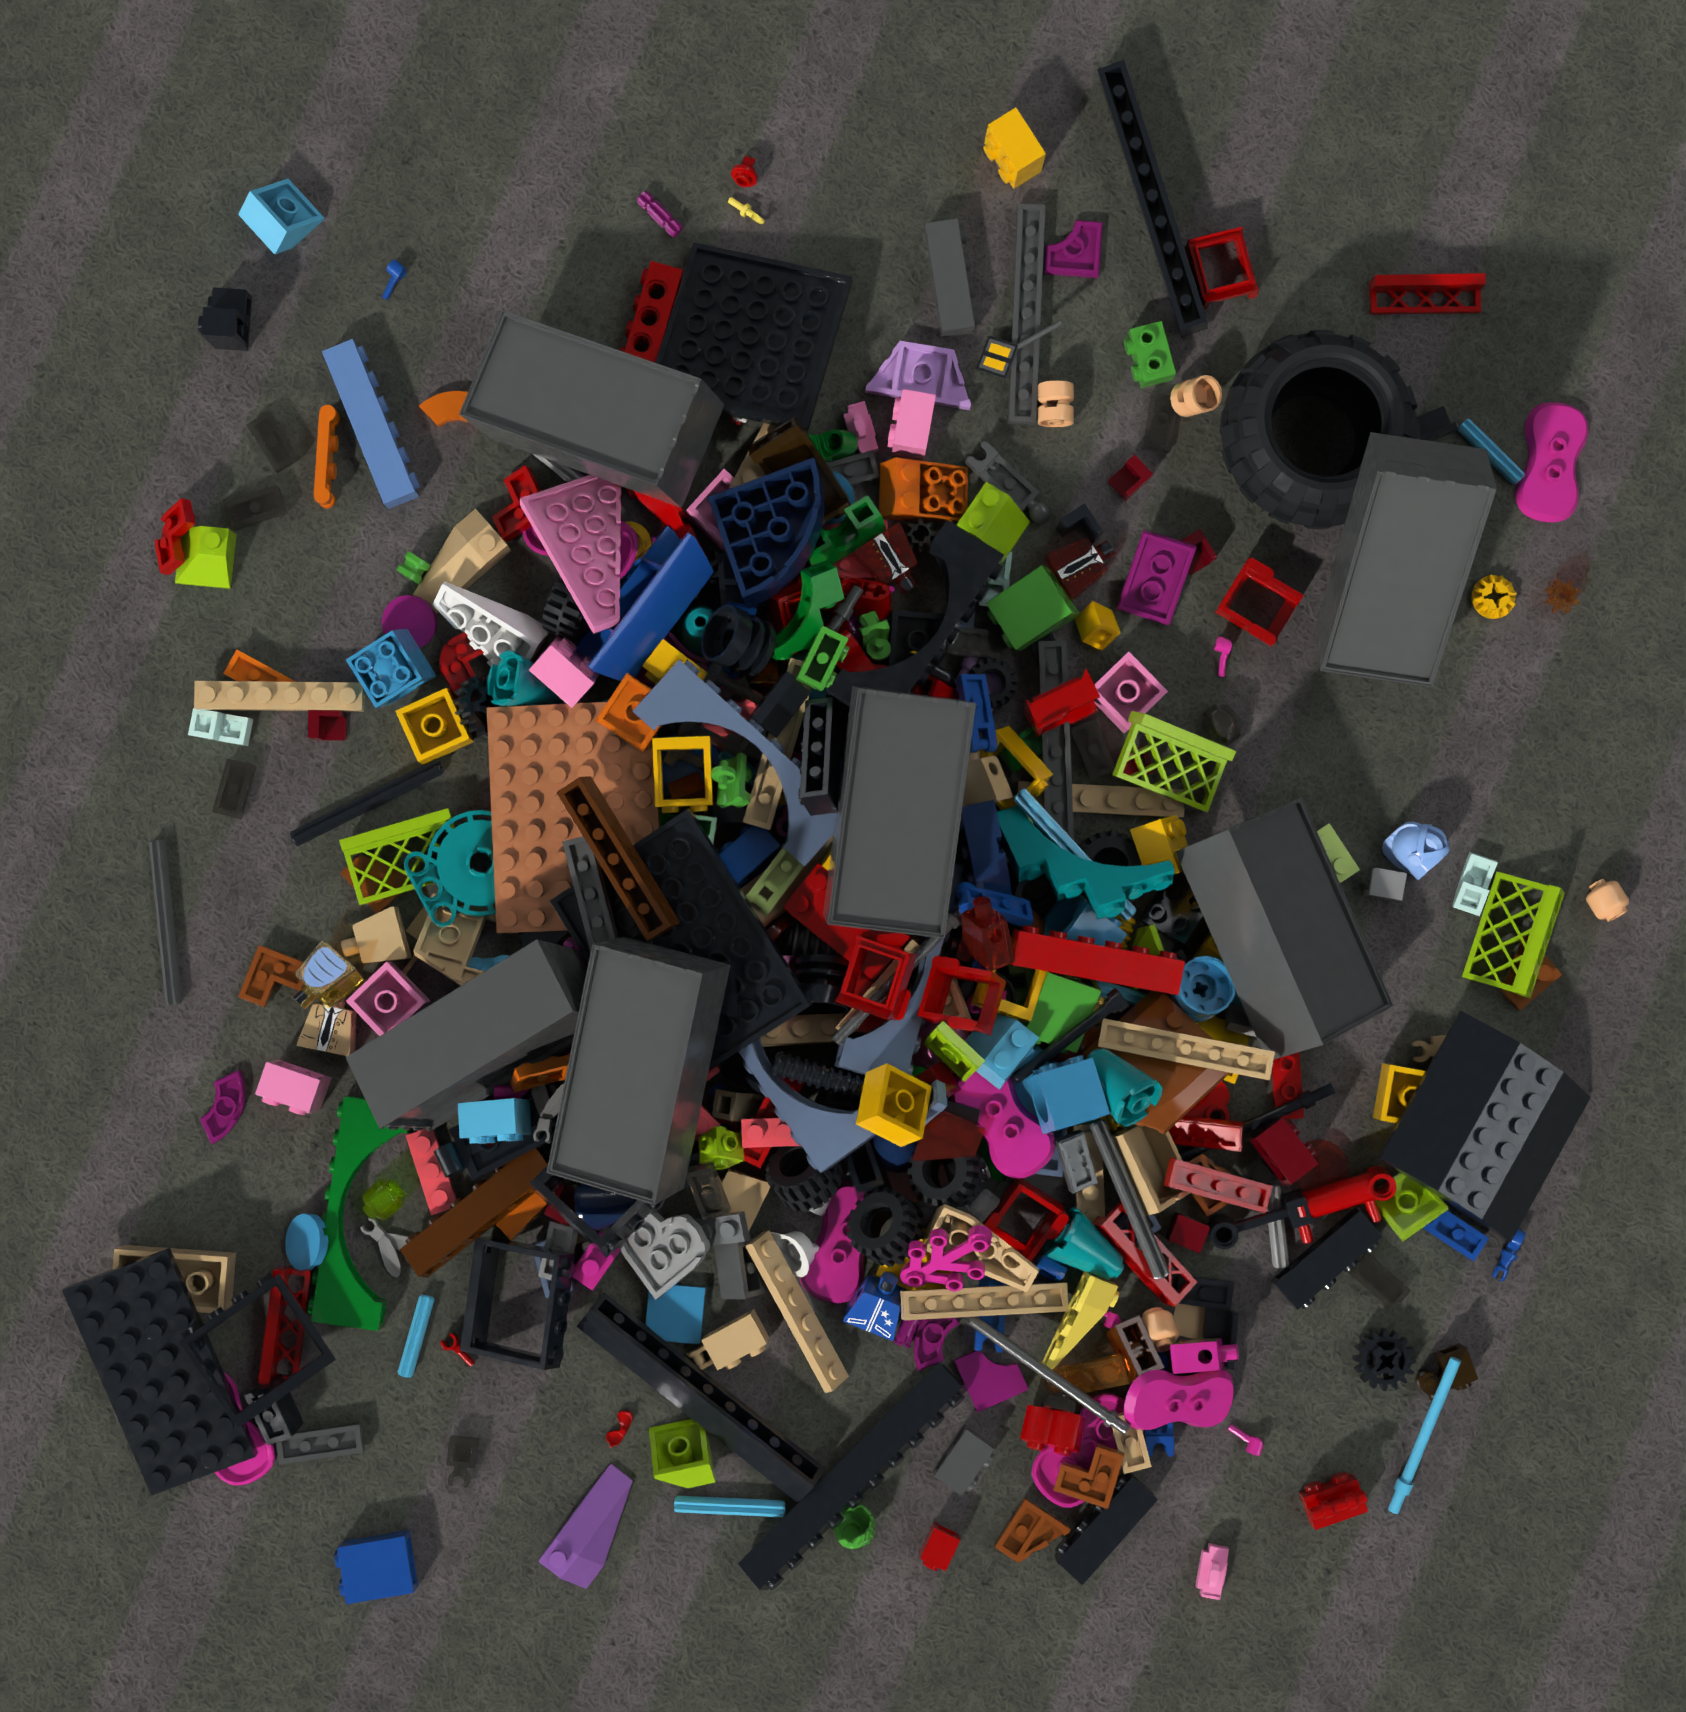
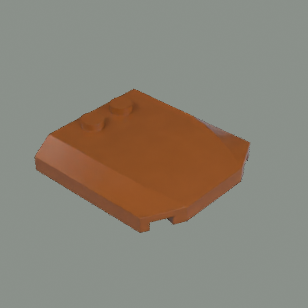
(1181, 1083)

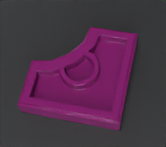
(1076, 254)
(989, 1381)

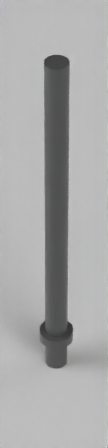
(859, 1016)
(1109, 1417)

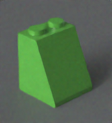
(1031, 608)
(1061, 1006)

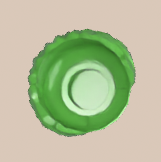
(856, 1528)

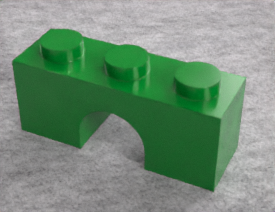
(860, 526)

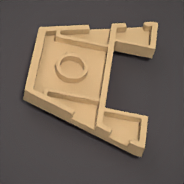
(452, 946)

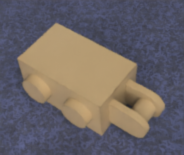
(732, 1342)

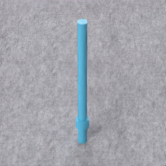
(1404, 1483)

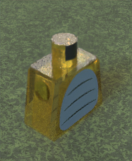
(326, 977)

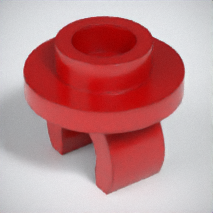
(744, 174)

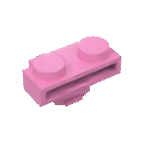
(860, 423)
(1212, 1571)

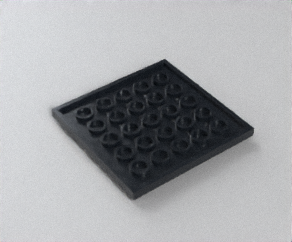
(755, 331)

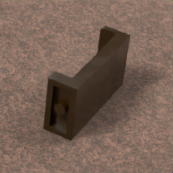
(791, 445)

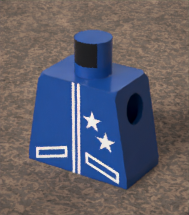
(876, 1306)

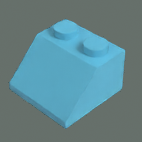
(280, 215)
(1002, 1050)

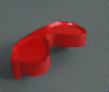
(616, 1436)

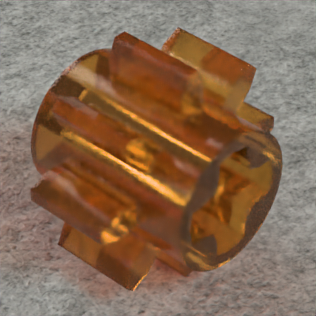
(1555, 602)

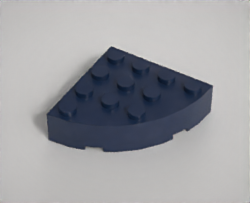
(771, 528)
(981, 848)

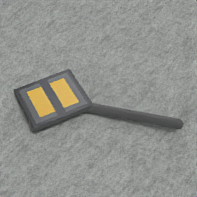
(999, 354)

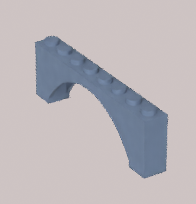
(686, 698)
(896, 1039)
(821, 1130)

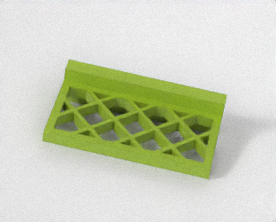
(1174, 737)
(389, 836)
(1537, 941)

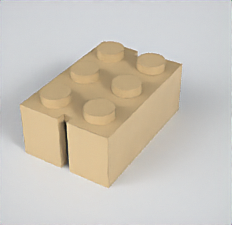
(1146, 1162)

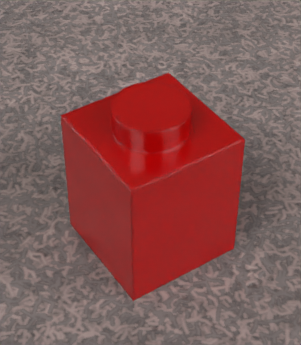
(939, 1547)

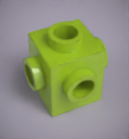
(721, 1147)

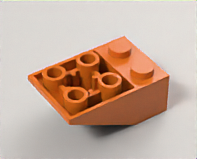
(922, 490)

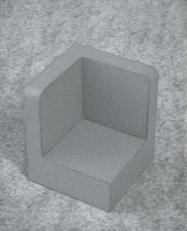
(1386, 884)

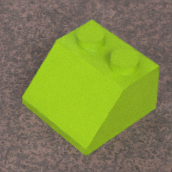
(994, 519)

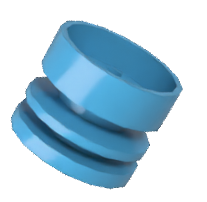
(1213, 982)

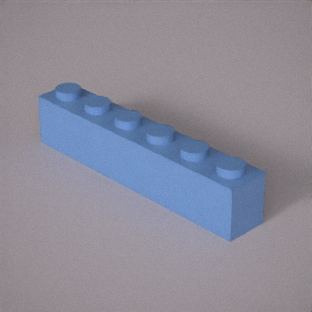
(371, 424)

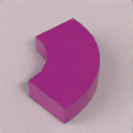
(226, 1108)
(930, 1340)

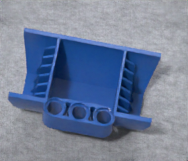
(651, 602)

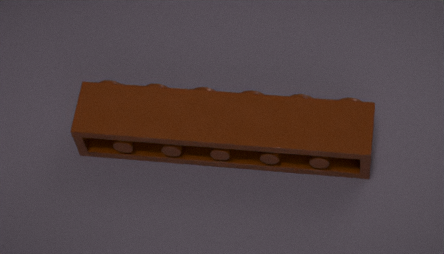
(618, 857)
(473, 1214)

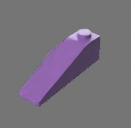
(586, 1537)

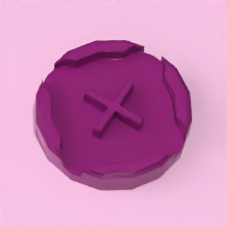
(412, 614)

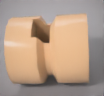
(1055, 394)
(1196, 396)

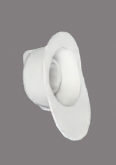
(797, 1251)

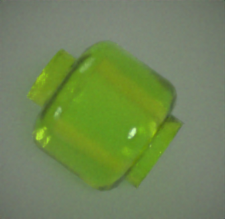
(383, 1199)

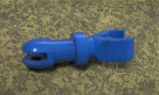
(1508, 1255)

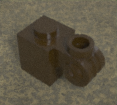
(1466, 1373)

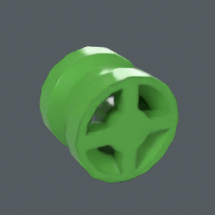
(413, 567)

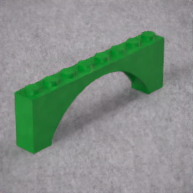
(340, 1291)

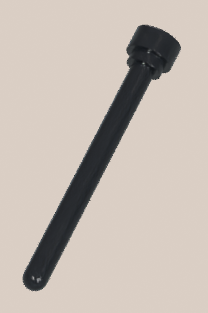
(1113, 1003)

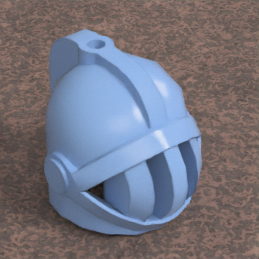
(1416, 847)

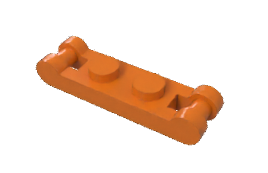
(326, 445)

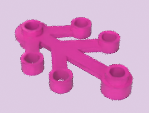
(917, 1274)

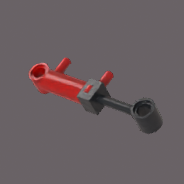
(1310, 1204)

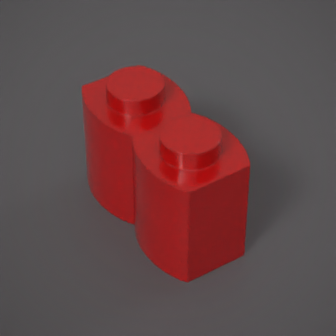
(1052, 1429)

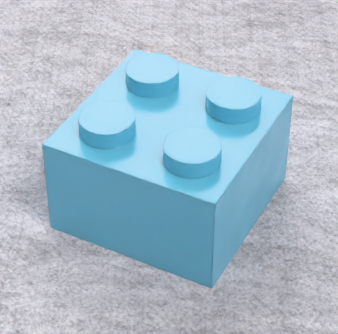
(494, 1118)

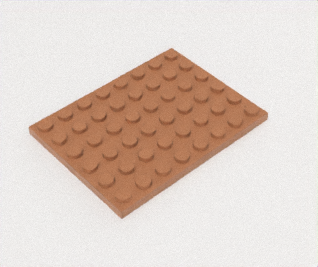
(532, 758)

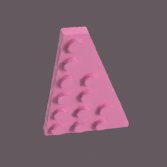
(582, 537)

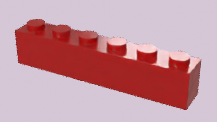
(1097, 961)

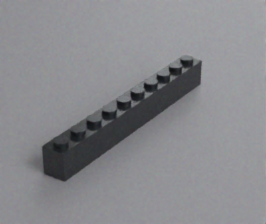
(1152, 198)
(701, 1397)
(852, 1477)

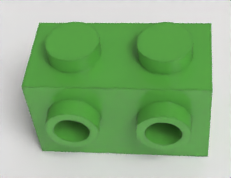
(1150, 355)
(821, 659)

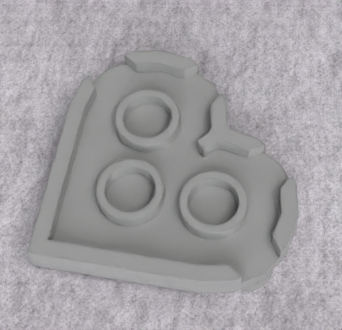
(665, 1250)

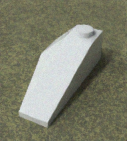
(490, 624)

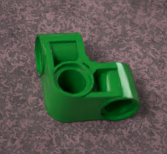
(828, 444)

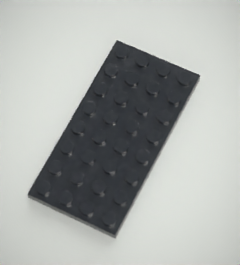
(163, 1404)

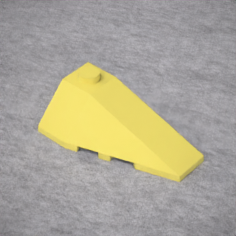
(1085, 1308)

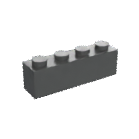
(949, 278)

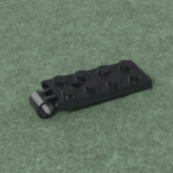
(482, 1158)

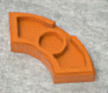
(444, 407)

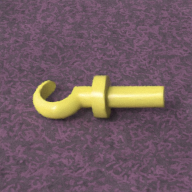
(746, 210)

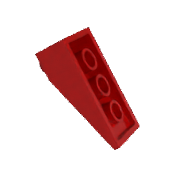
(808, 907)

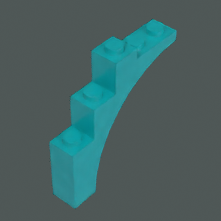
(1070, 875)

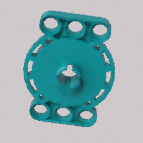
(452, 869)

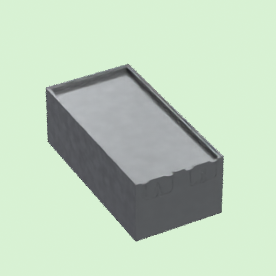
(592, 408)
(1404, 558)
(898, 812)
(1285, 930)
(473, 1038)
(638, 1069)

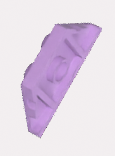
(922, 370)

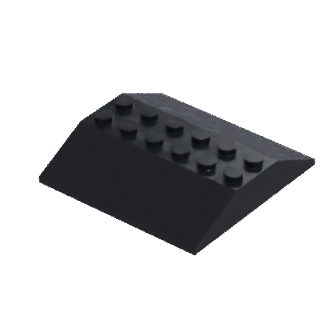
(1485, 1125)

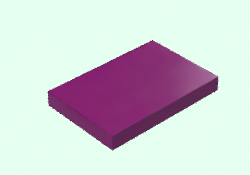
(1156, 577)

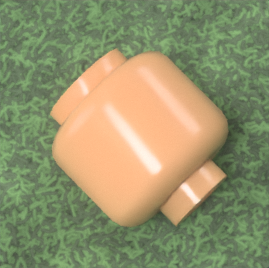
(1607, 900)
(1160, 1328)

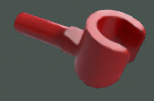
(456, 1348)

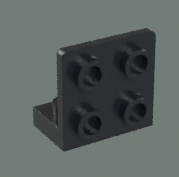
(1177, 916)

